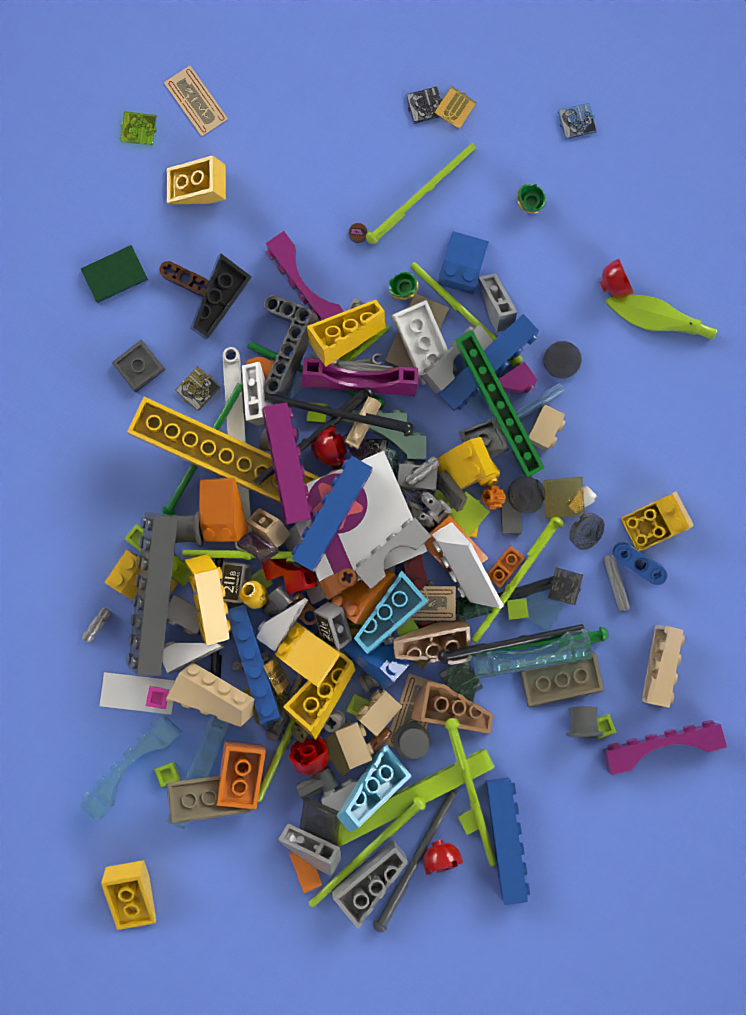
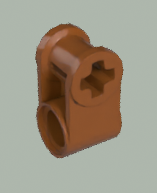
(335, 584)
(308, 607)

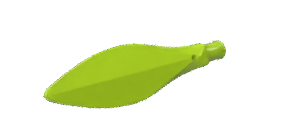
(657, 315)

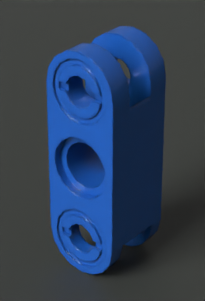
(649, 568)

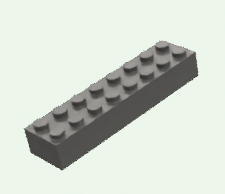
(152, 593)

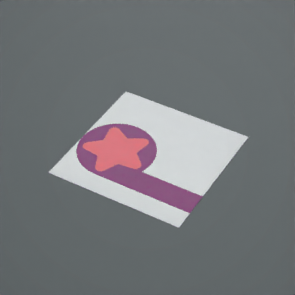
(373, 517)

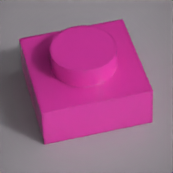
(157, 697)

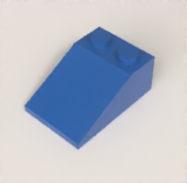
(463, 262)
(379, 663)

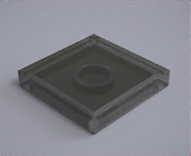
(320, 821)

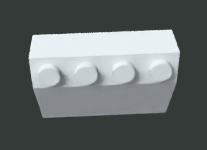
(465, 567)

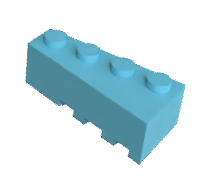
(394, 609)
(376, 785)

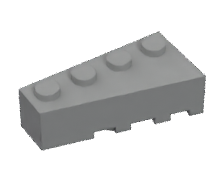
(369, 883)

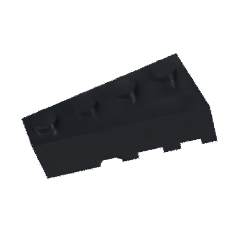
(222, 290)

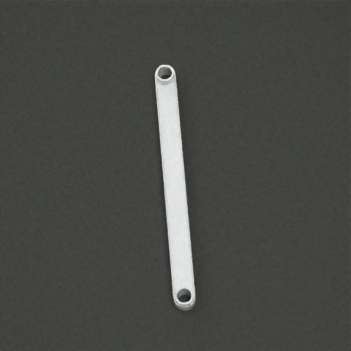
(235, 418)

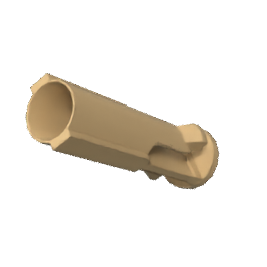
(359, 429)

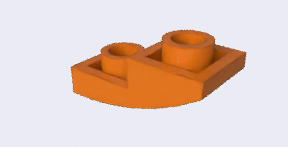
(505, 566)
(306, 874)

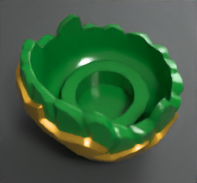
(531, 198)
(403, 286)

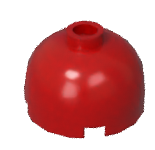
(616, 280)
(330, 447)
(309, 756)
(441, 857)

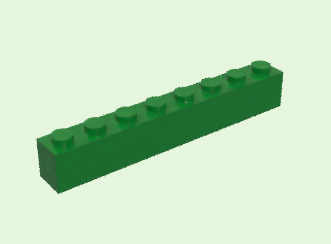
(498, 403)

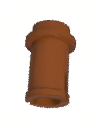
(381, 738)

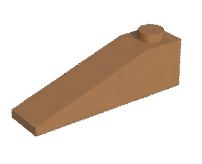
(430, 640)
(439, 703)

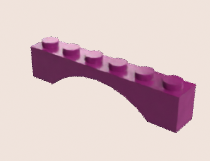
(284, 253)
(392, 381)
(625, 756)

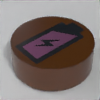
(358, 232)

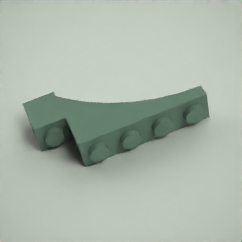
(412, 446)

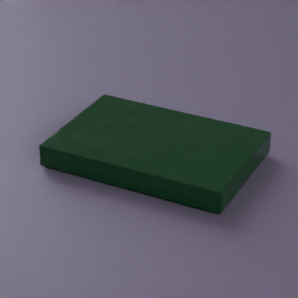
(114, 274)

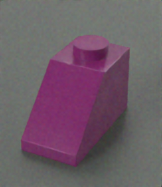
(519, 380)

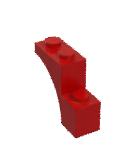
(295, 578)

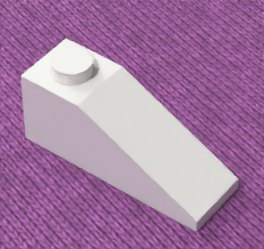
(254, 392)
(277, 628)
(180, 655)

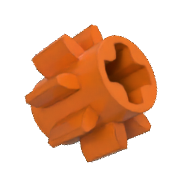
(493, 497)

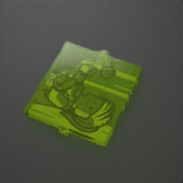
(138, 128)

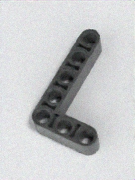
(290, 343)

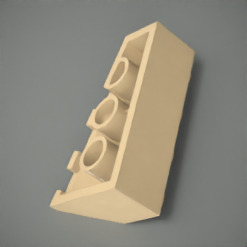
(662, 666)
(211, 695)

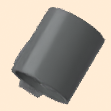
(276, 602)
(318, 783)

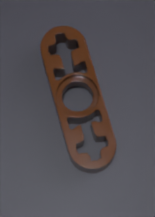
(171, 277)

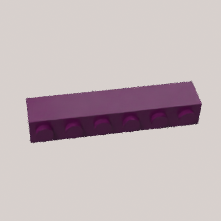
(286, 463)

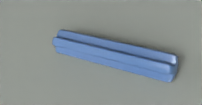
(539, 401)

